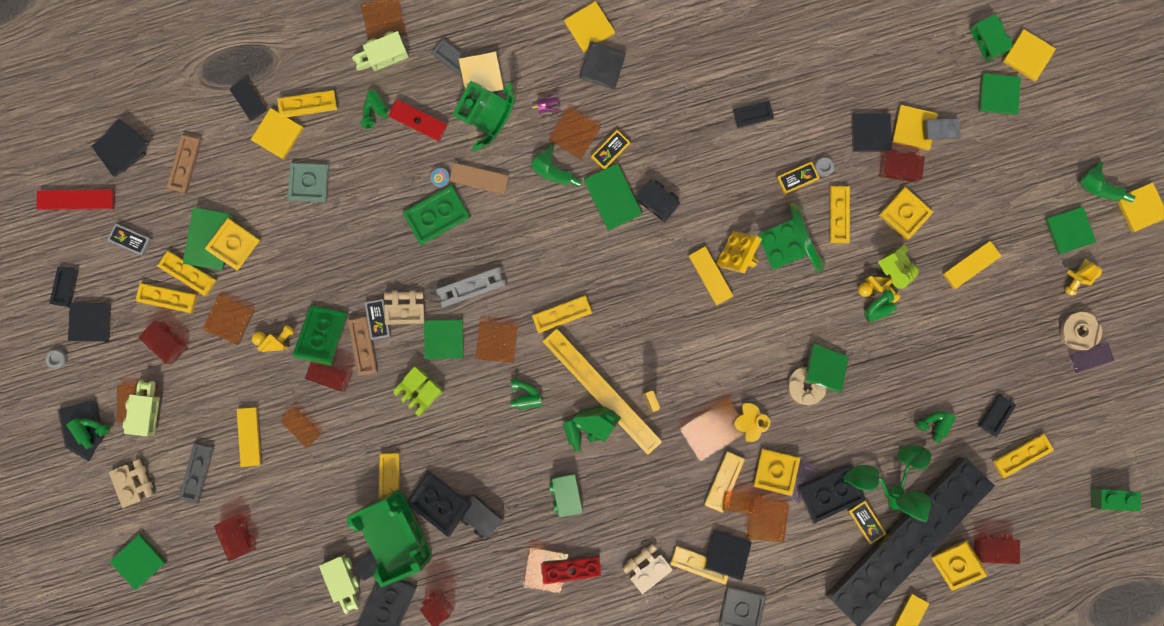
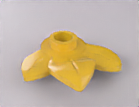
(749, 422)

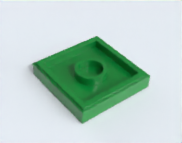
(999, 94)
(1070, 230)
(443, 339)
(826, 368)
(138, 562)

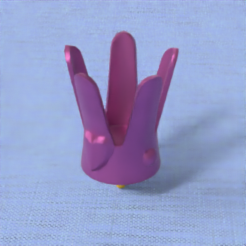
(542, 104)

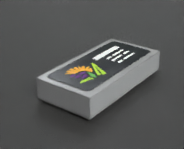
(129, 239)
(376, 319)

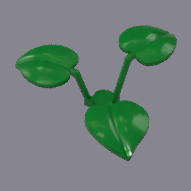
(915, 503)

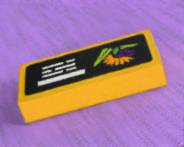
(610, 150)
(798, 178)
(867, 522)

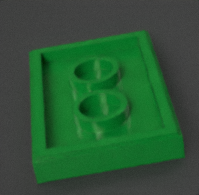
(612, 197)
(436, 215)
(202, 229)
(320, 335)

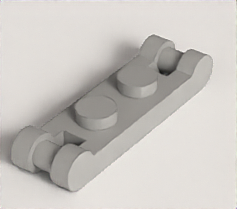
(471, 287)

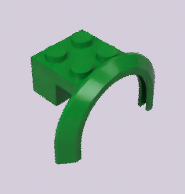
(485, 111)
(790, 242)

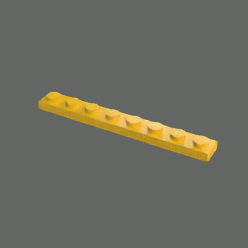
(602, 391)

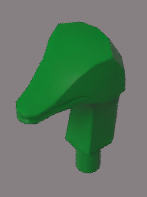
(544, 167)
(1094, 183)

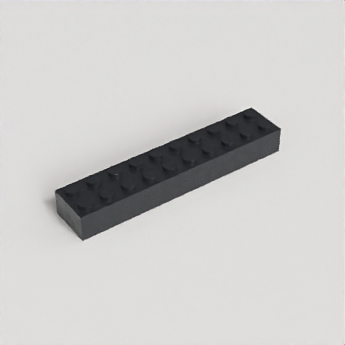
(909, 542)

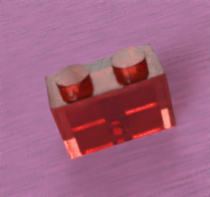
(902, 166)
(163, 342)
(328, 376)
(235, 537)
(997, 549)
(436, 608)

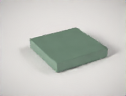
(308, 182)

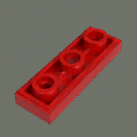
(408, 115)
(559, 571)

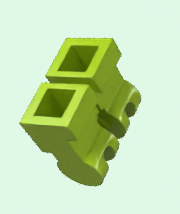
(899, 267)
(416, 381)

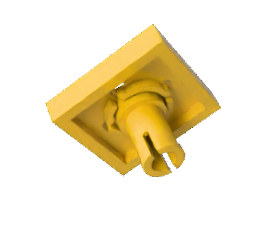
(739, 252)

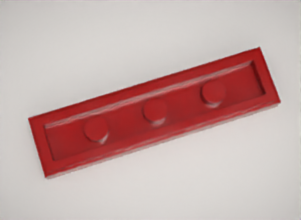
(75, 199)

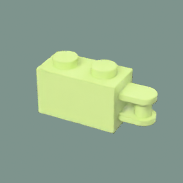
(381, 52)
(142, 411)
(341, 582)

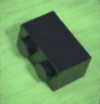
(658, 200)
(481, 518)

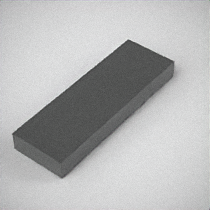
(196, 472)

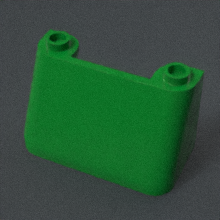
(392, 537)

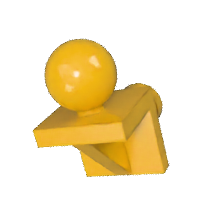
(1085, 274)
(877, 285)
(272, 342)

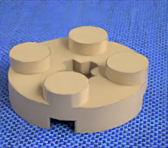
(1071, 337)
(796, 391)

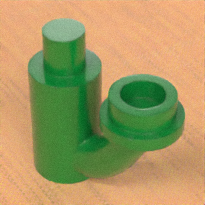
(375, 101)
(878, 310)
(526, 401)
(943, 426)
(80, 433)
(573, 435)

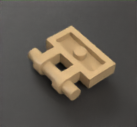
(404, 313)
(126, 485)
(650, 573)

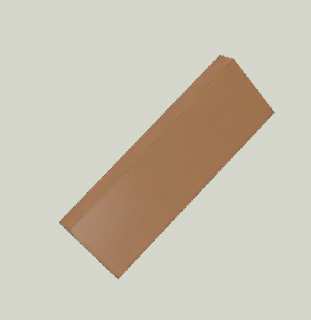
(184, 163)
(479, 178)
(362, 346)

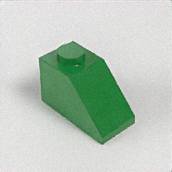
(597, 421)

